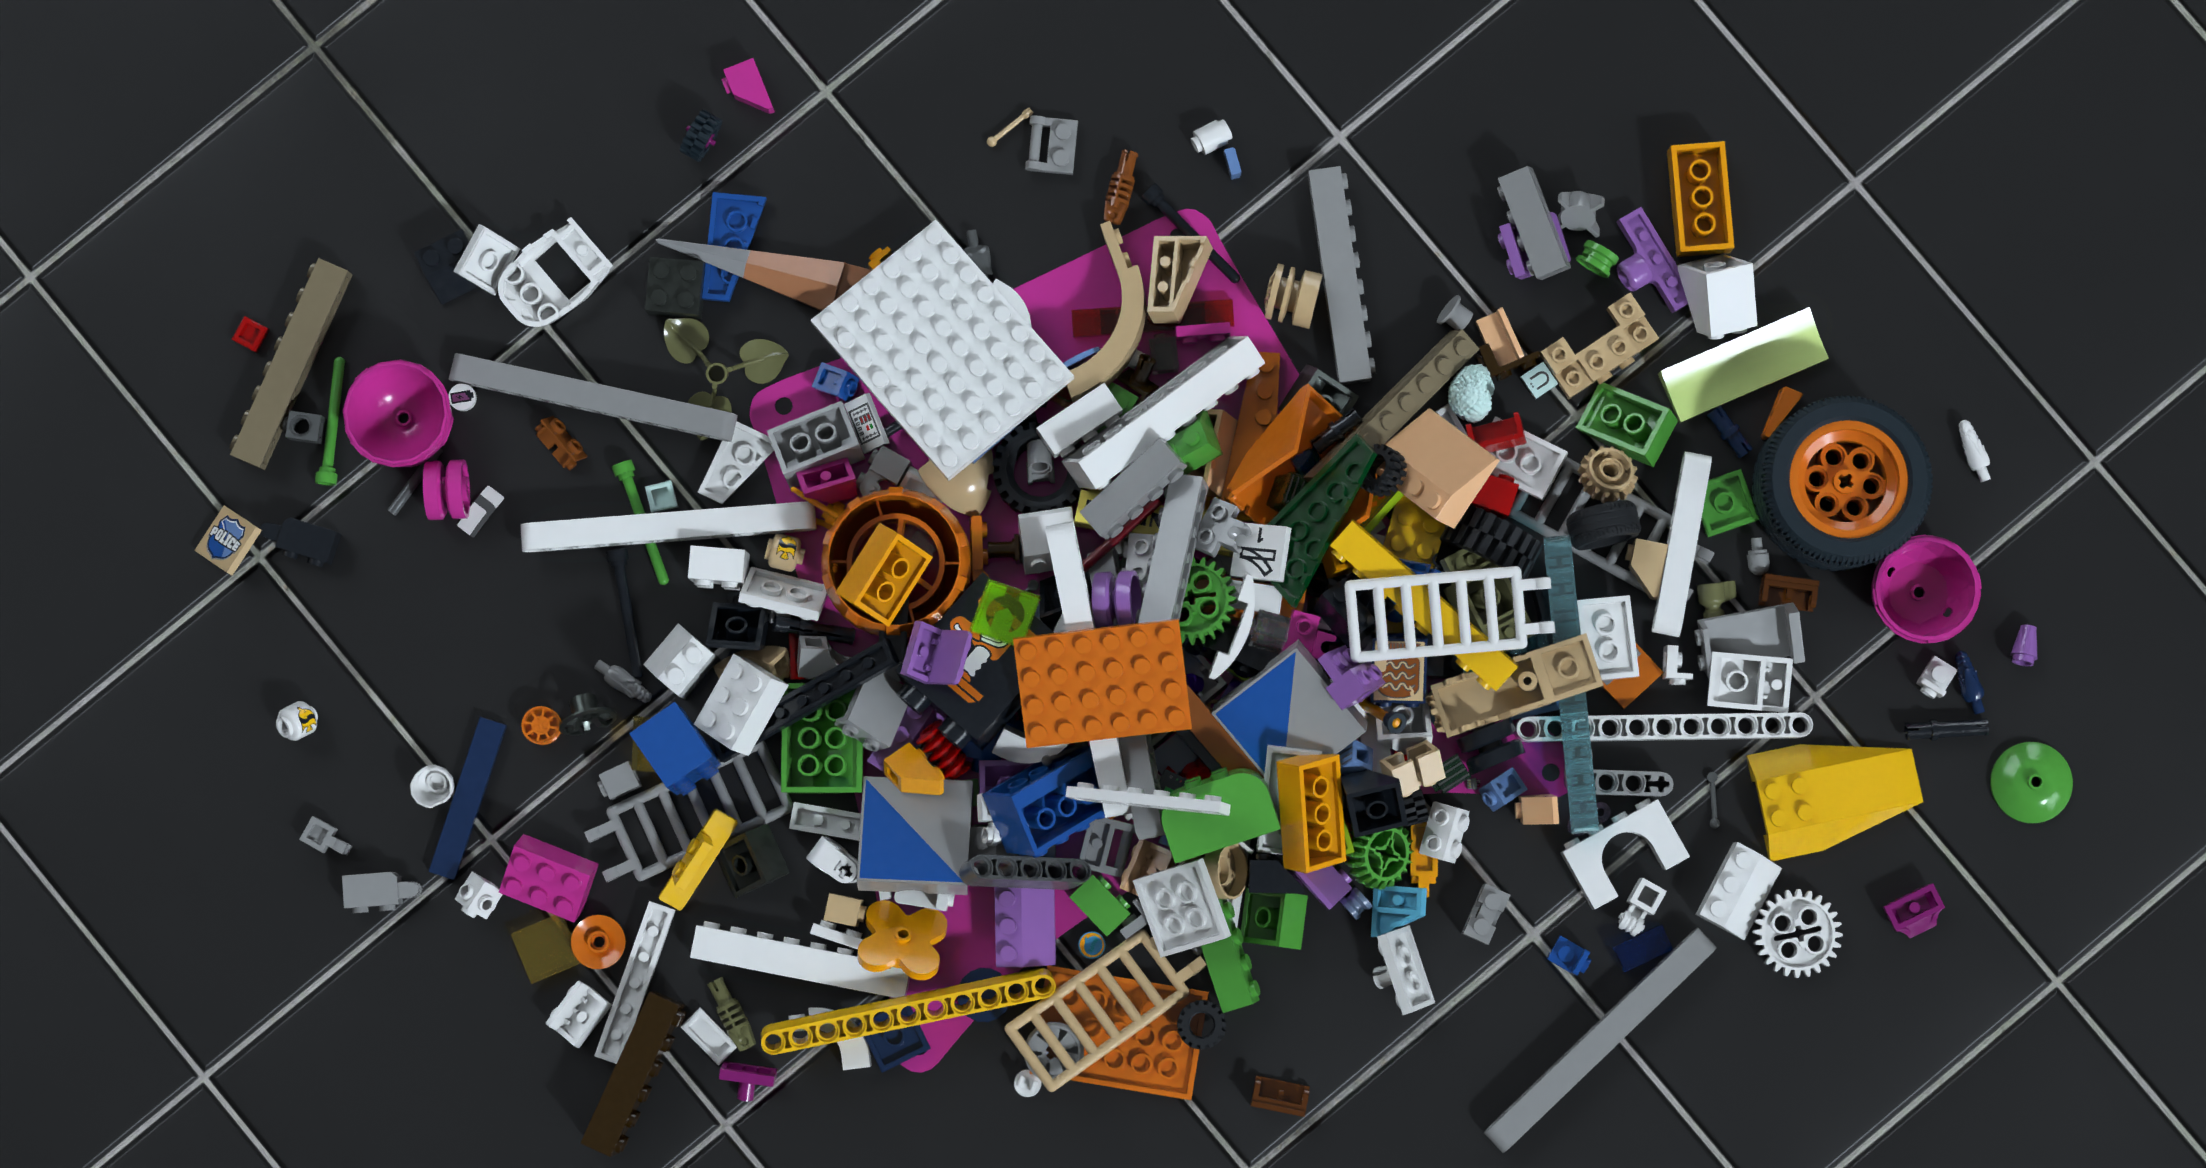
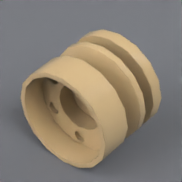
(1292, 296)
(1227, 870)

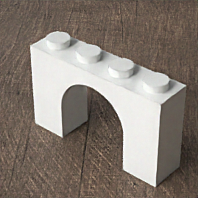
(1585, 856)

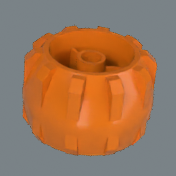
(899, 507)

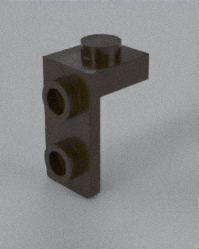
(1487, 359)

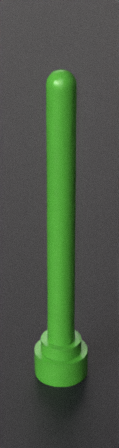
(624, 472)
(326, 473)

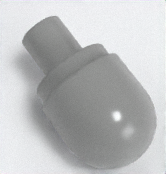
(1758, 557)

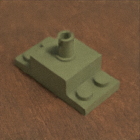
(1468, 560)

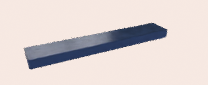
(467, 798)

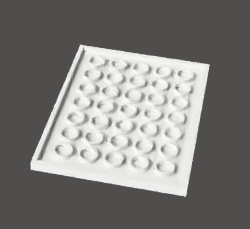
(942, 349)

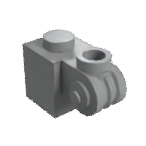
(884, 466)

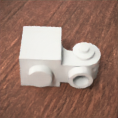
(1643, 900)

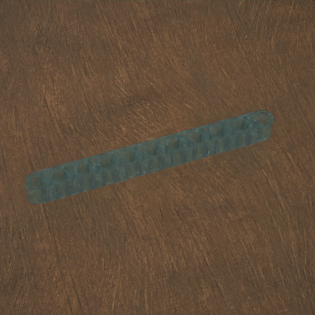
(1572, 709)

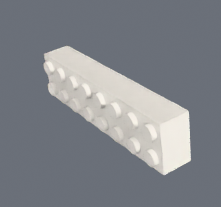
(1164, 412)

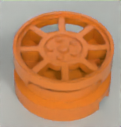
(541, 725)

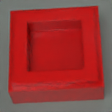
(250, 334)

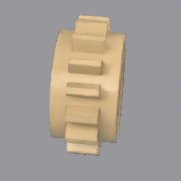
(1614, 463)

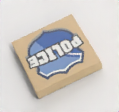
(228, 540)

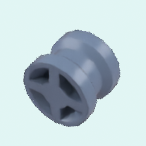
(1355, 903)

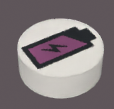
(462, 397)

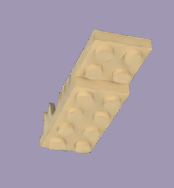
(1539, 680)

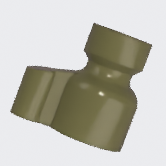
(1713, 595)

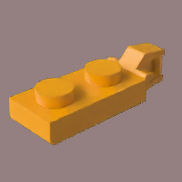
(1424, 868)

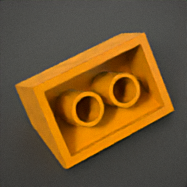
(884, 574)

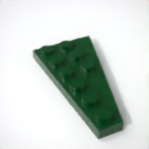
(1318, 514)

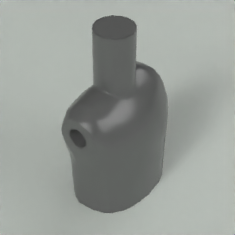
(978, 253)

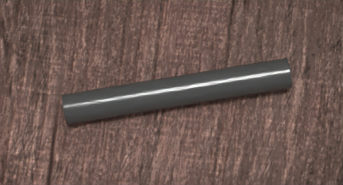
(410, 486)

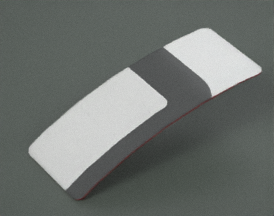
(481, 511)

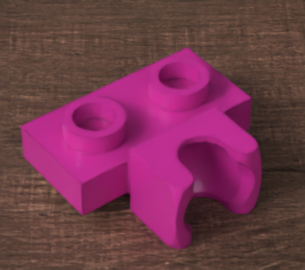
(1304, 627)

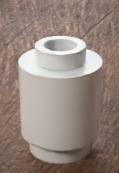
(1211, 137)

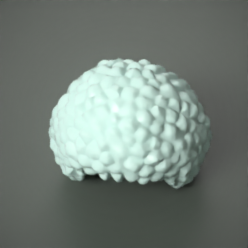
(1471, 393)

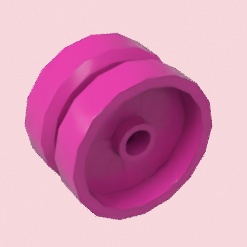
(446, 489)

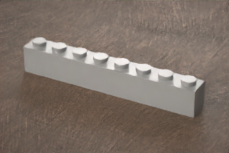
(1339, 275)

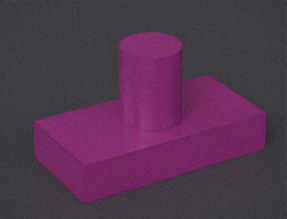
(748, 1077)

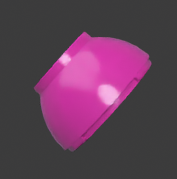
(1946, 580)

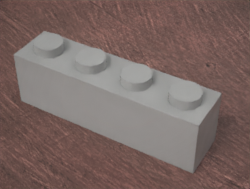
(1534, 223)
(1134, 489)

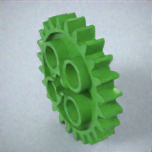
(1200, 624)

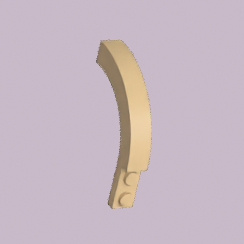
(1123, 342)

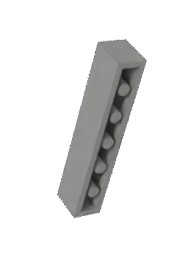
(1173, 549)

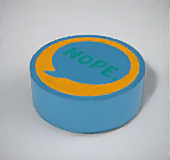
(1091, 945)

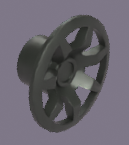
(585, 712)

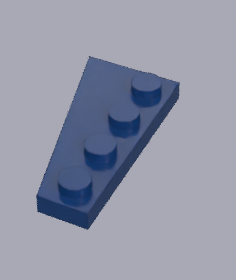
(732, 226)

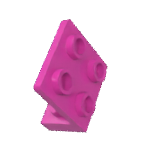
(1197, 340)

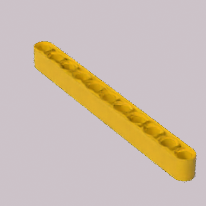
(893, 1008)

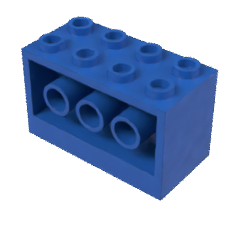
(676, 749)
(1034, 807)

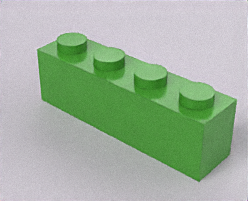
(1231, 967)

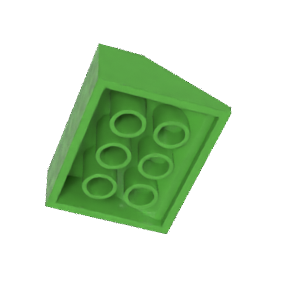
(818, 754)

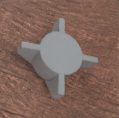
(1579, 211)

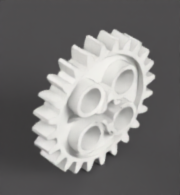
(1802, 957)

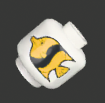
(296, 721)

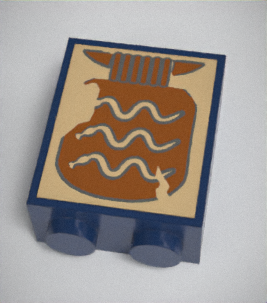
(1403, 677)

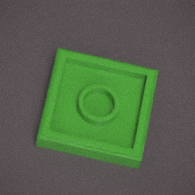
(1727, 504)

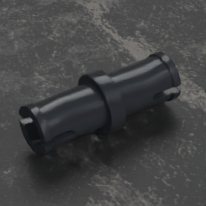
(1336, 431)

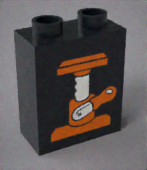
(989, 686)

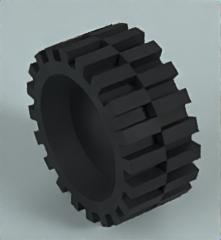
(1018, 500)
(1493, 540)

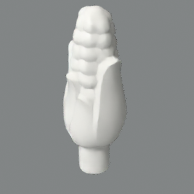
(1974, 450)

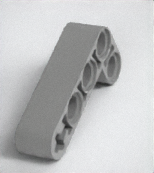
(1619, 778)

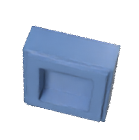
(1232, 163)

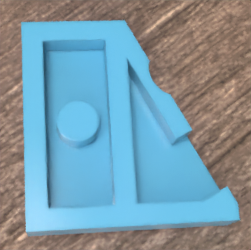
(1396, 907)

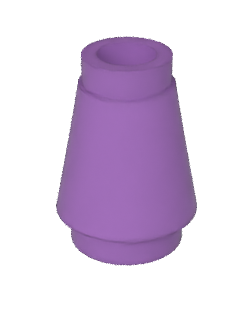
(2025, 646)

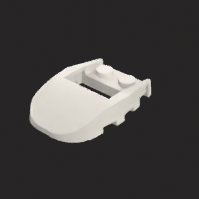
(531, 292)

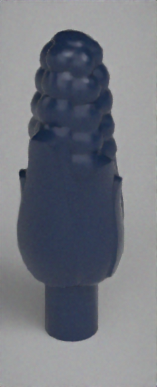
(1970, 686)

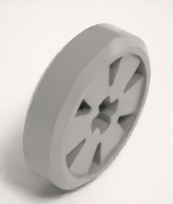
(1065, 1037)

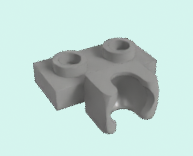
(1220, 528)

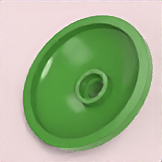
(2013, 786)

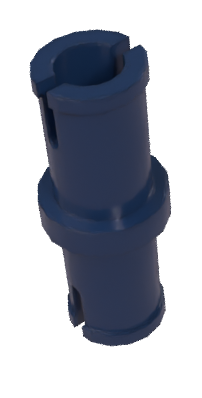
(1730, 431)

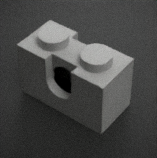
(1493, 904)

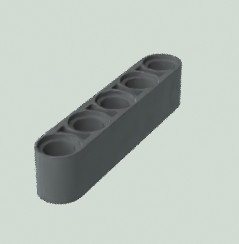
(1014, 875)

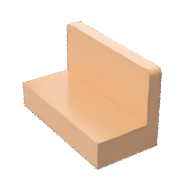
(1499, 334)

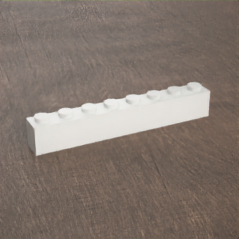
(794, 960)

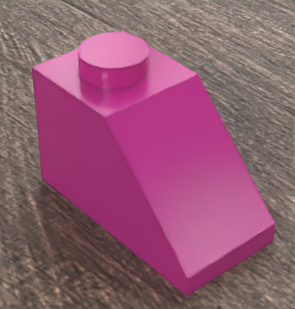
(747, 85)
(828, 481)

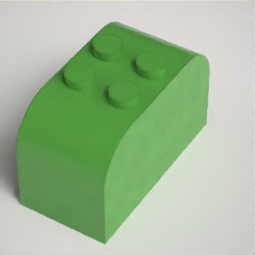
(1200, 833)

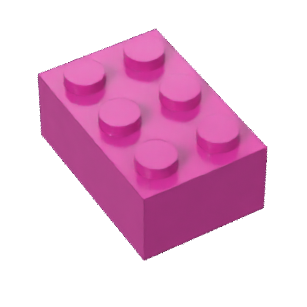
(548, 878)

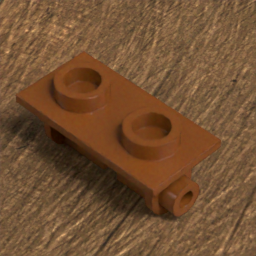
(553, 432)

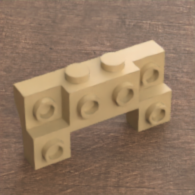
(1604, 355)

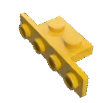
(698, 859)

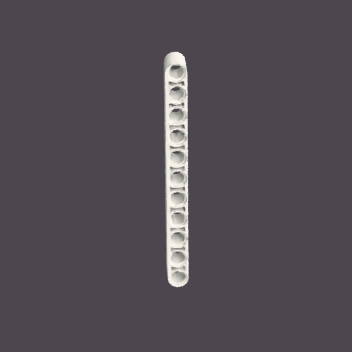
(668, 527)
(1079, 616)
(1676, 724)

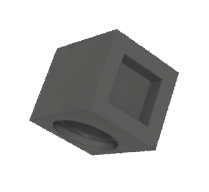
(316, 427)

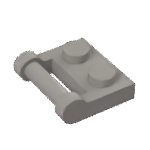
(1060, 149)
(1098, 843)

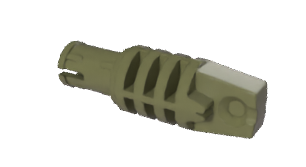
(732, 1015)

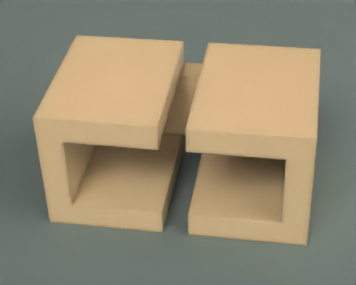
(1421, 769)

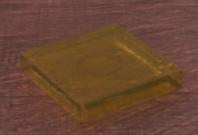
(545, 948)

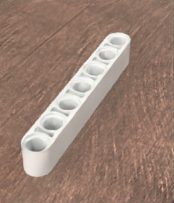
(1682, 543)

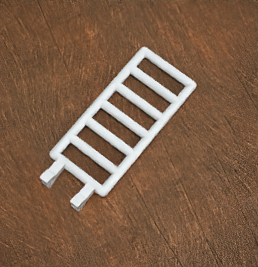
(1433, 580)

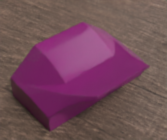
(1915, 911)

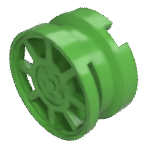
(1597, 258)

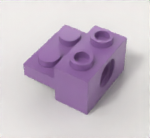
(1351, 680)

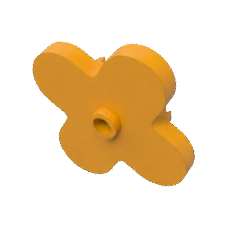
(902, 940)

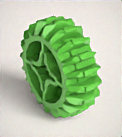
(1376, 869)

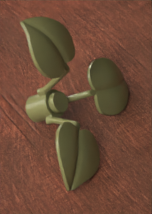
(760, 358)

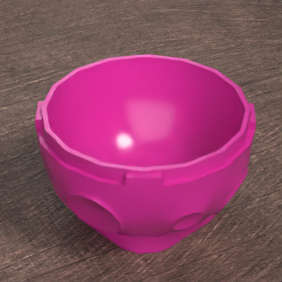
(378, 402)

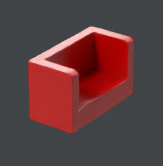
(1498, 434)

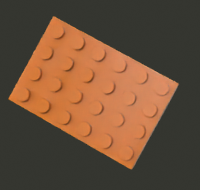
(1102, 683)
(1148, 1061)

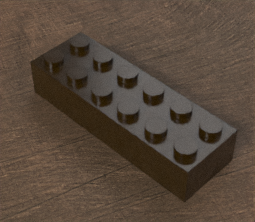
(633, 1073)

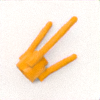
(830, 512)

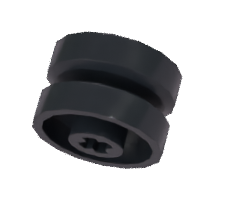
(1490, 745)

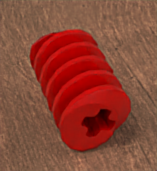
(943, 751)

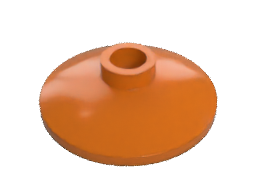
(584, 942)

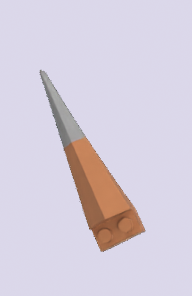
(799, 278)

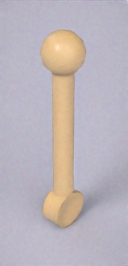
(992, 141)

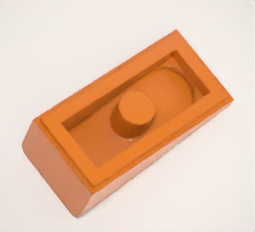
(1782, 406)

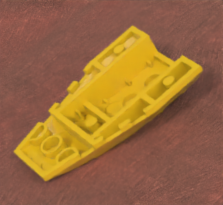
(1829, 793)

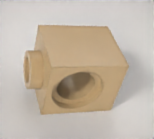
(845, 910)

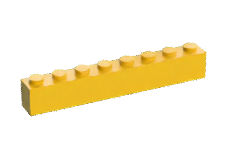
(1376, 561)

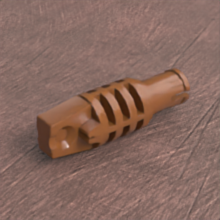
(1120, 188)

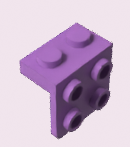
(1517, 258)
(936, 654)

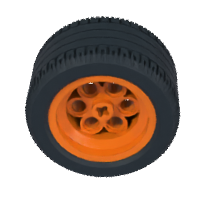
(1791, 504)

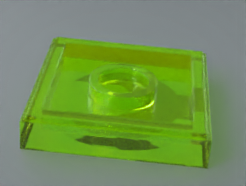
(1004, 612)

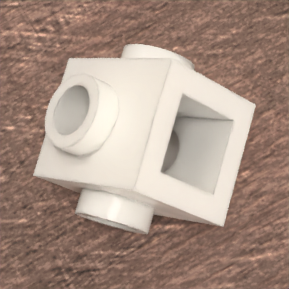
(478, 896)

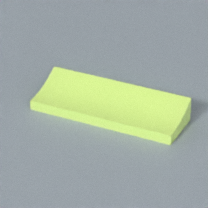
(1743, 365)

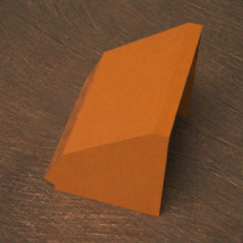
(1270, 456)

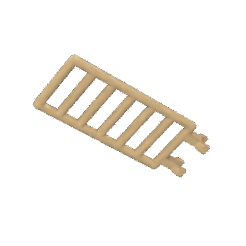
(1116, 1036)

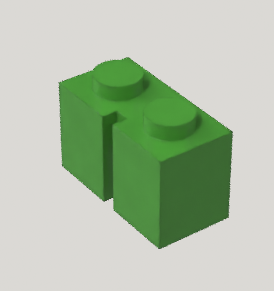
(1100, 904)

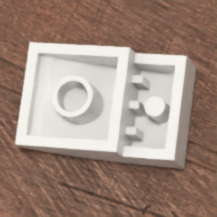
(1750, 682)

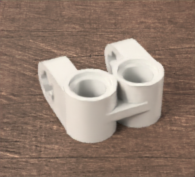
(831, 857)

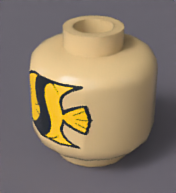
(784, 552)

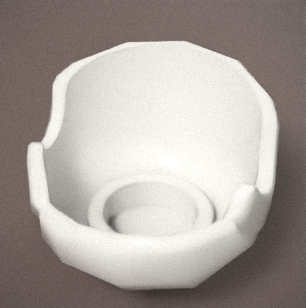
(432, 786)

